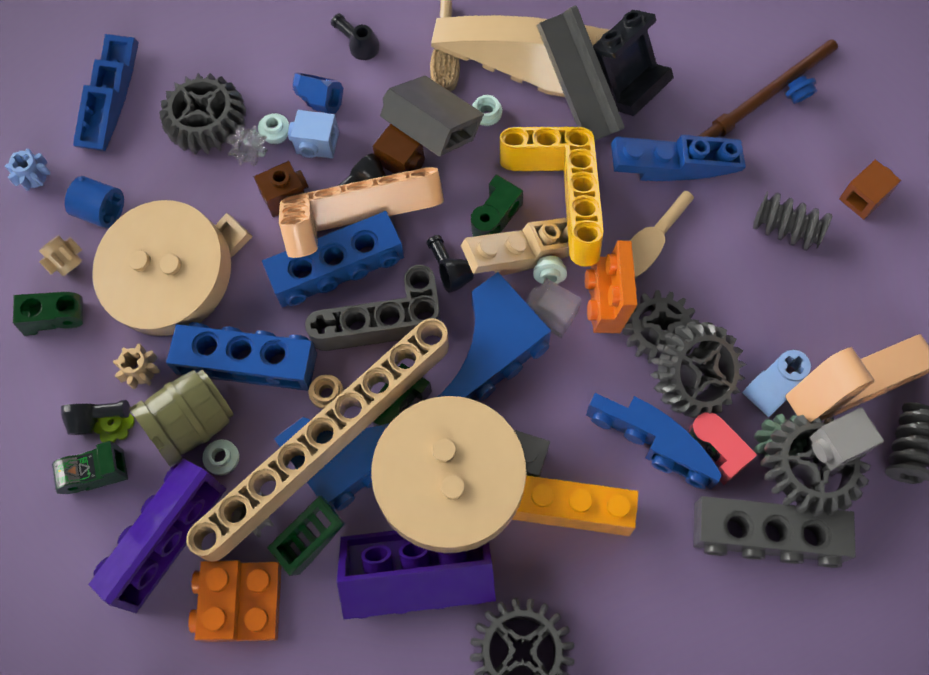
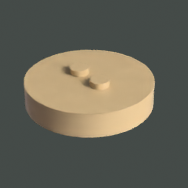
(161, 267)
(449, 474)

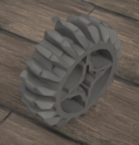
(202, 113)
(713, 358)
(812, 493)
(545, 628)

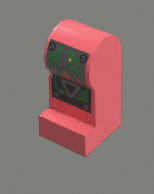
(721, 444)

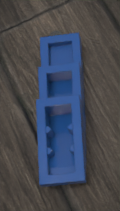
(107, 92)

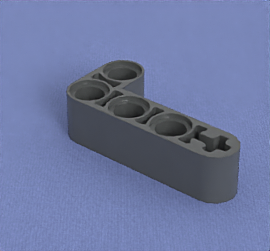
(374, 314)

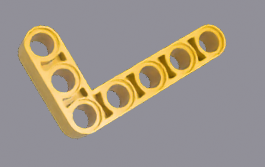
(574, 154)

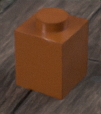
(869, 189)

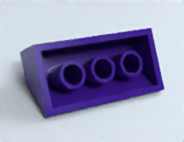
(156, 537)
(391, 575)

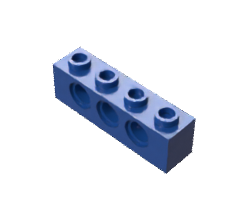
(341, 244)
(292, 372)

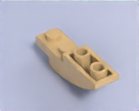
(517, 249)

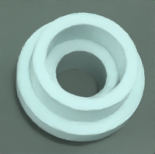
(490, 104)
(277, 134)
(550, 268)
(225, 466)

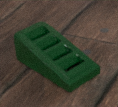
(281, 546)

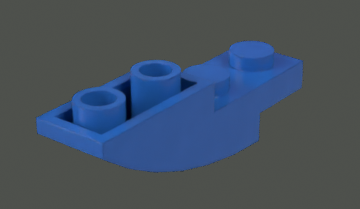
(680, 160)
(669, 442)

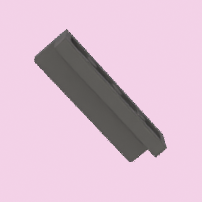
(580, 73)

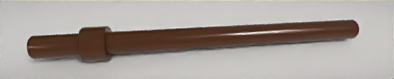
(726, 122)

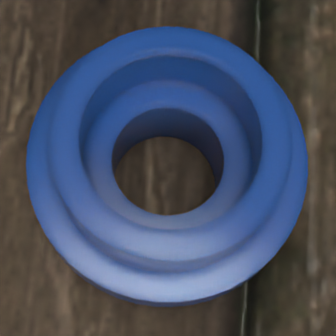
(801, 89)

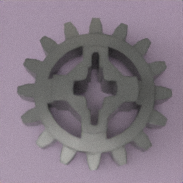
(664, 313)

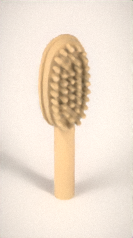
(443, 66)
(650, 241)

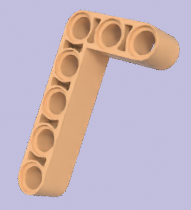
(349, 203)
(849, 381)

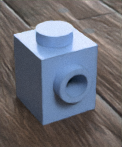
(314, 134)

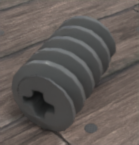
(792, 221)
(911, 447)

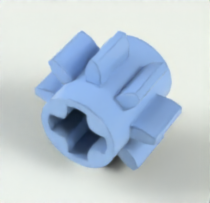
(27, 169)

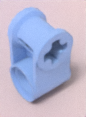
(771, 386)

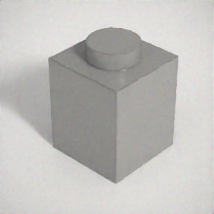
(845, 439)

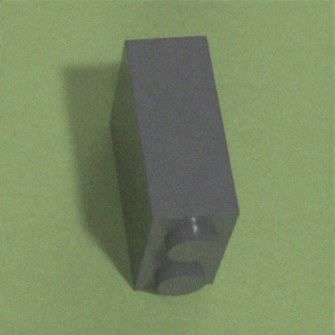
(431, 115)

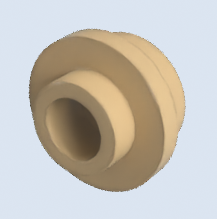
(321, 383)

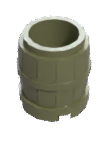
(183, 415)

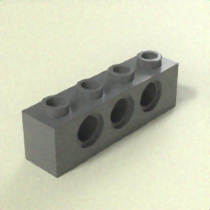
(833, 533)

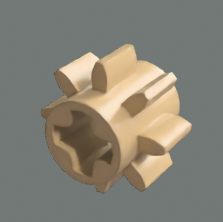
(60, 255)
(129, 359)

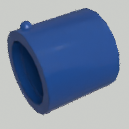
(94, 201)

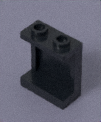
(630, 62)

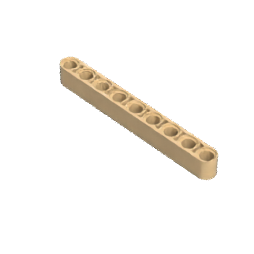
(316, 454)

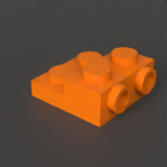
(612, 289)
(236, 601)

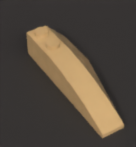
(503, 44)

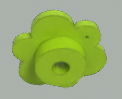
(116, 431)

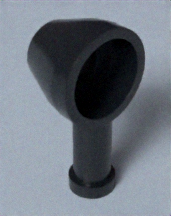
(362, 40)
(367, 168)
(453, 272)
(81, 418)

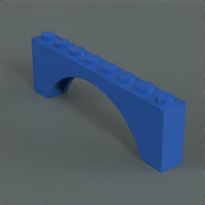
(502, 340)

